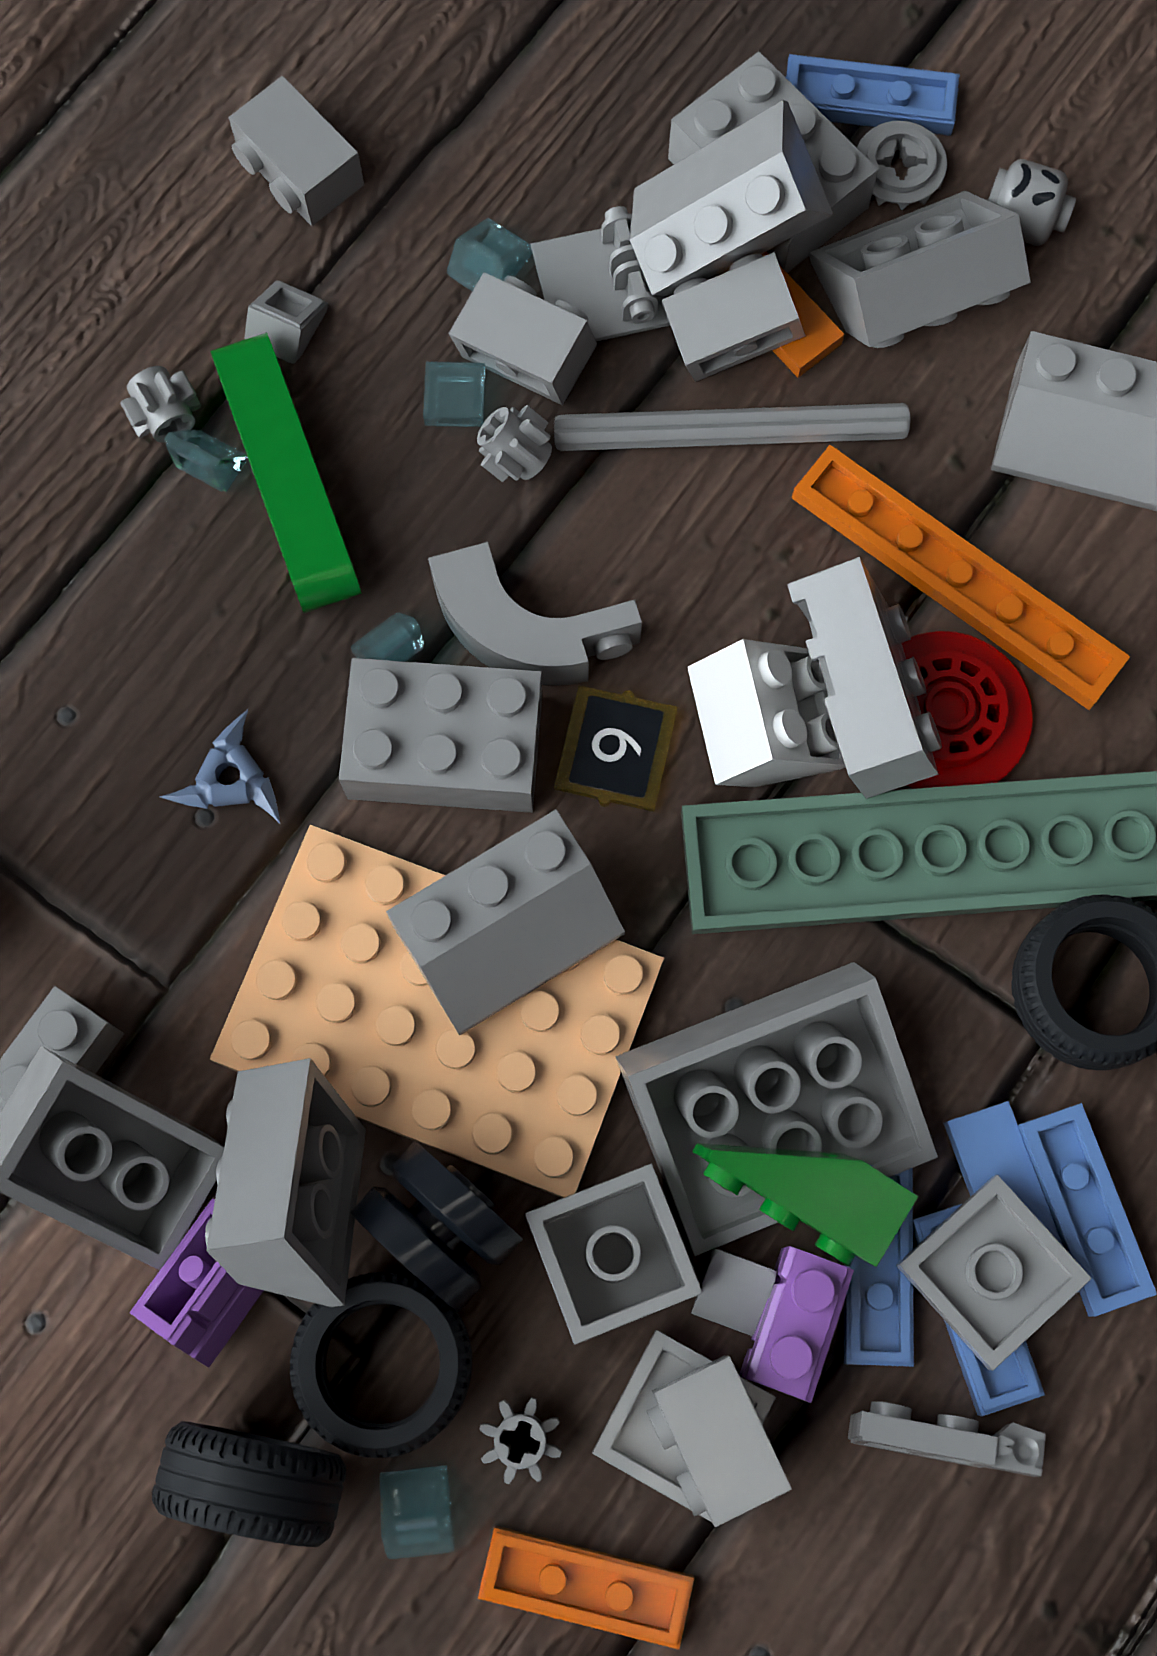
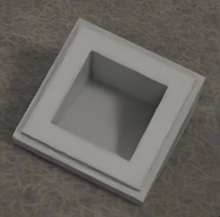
(287, 317)
(734, 1292)

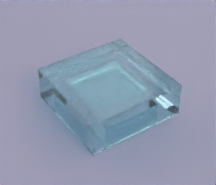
(454, 394)

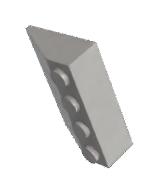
(779, 1073)

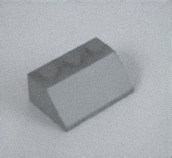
(726, 202)
(923, 268)
(1082, 421)
(506, 921)
(287, 1184)

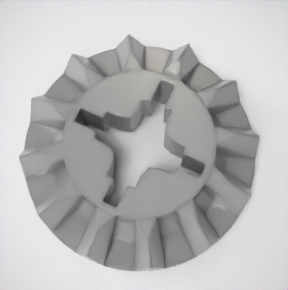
(918, 150)

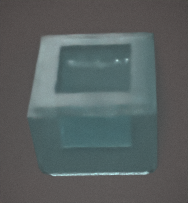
(487, 250)
(205, 457)
(392, 640)
(416, 1512)

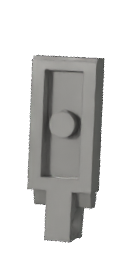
(951, 1440)

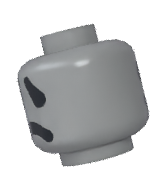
(1037, 197)

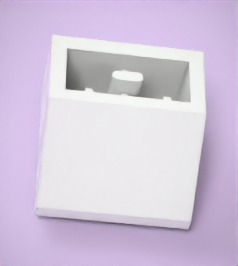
(764, 714)

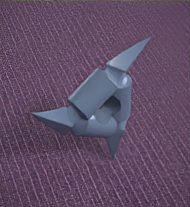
(248, 787)

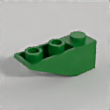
(830, 1192)

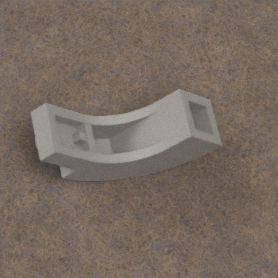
(514, 638)

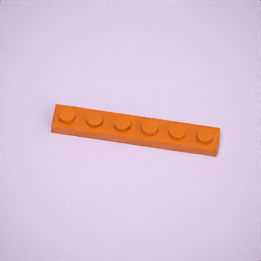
(960, 577)

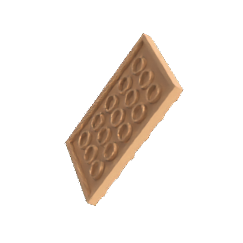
(343, 990)

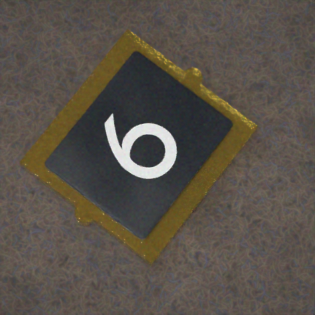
(616, 748)

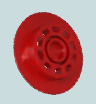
(973, 683)

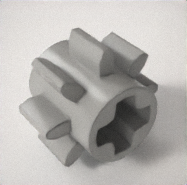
(160, 403)
(514, 443)
(503, 1447)

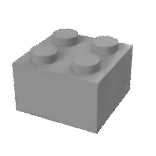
(613, 1253)

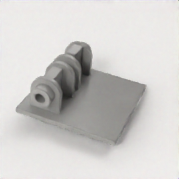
(600, 278)

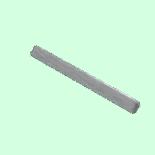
(731, 426)

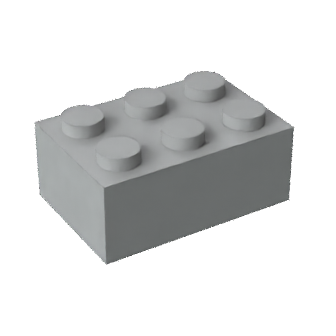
(750, 90)
(441, 735)
(103, 1159)

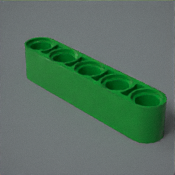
(285, 473)

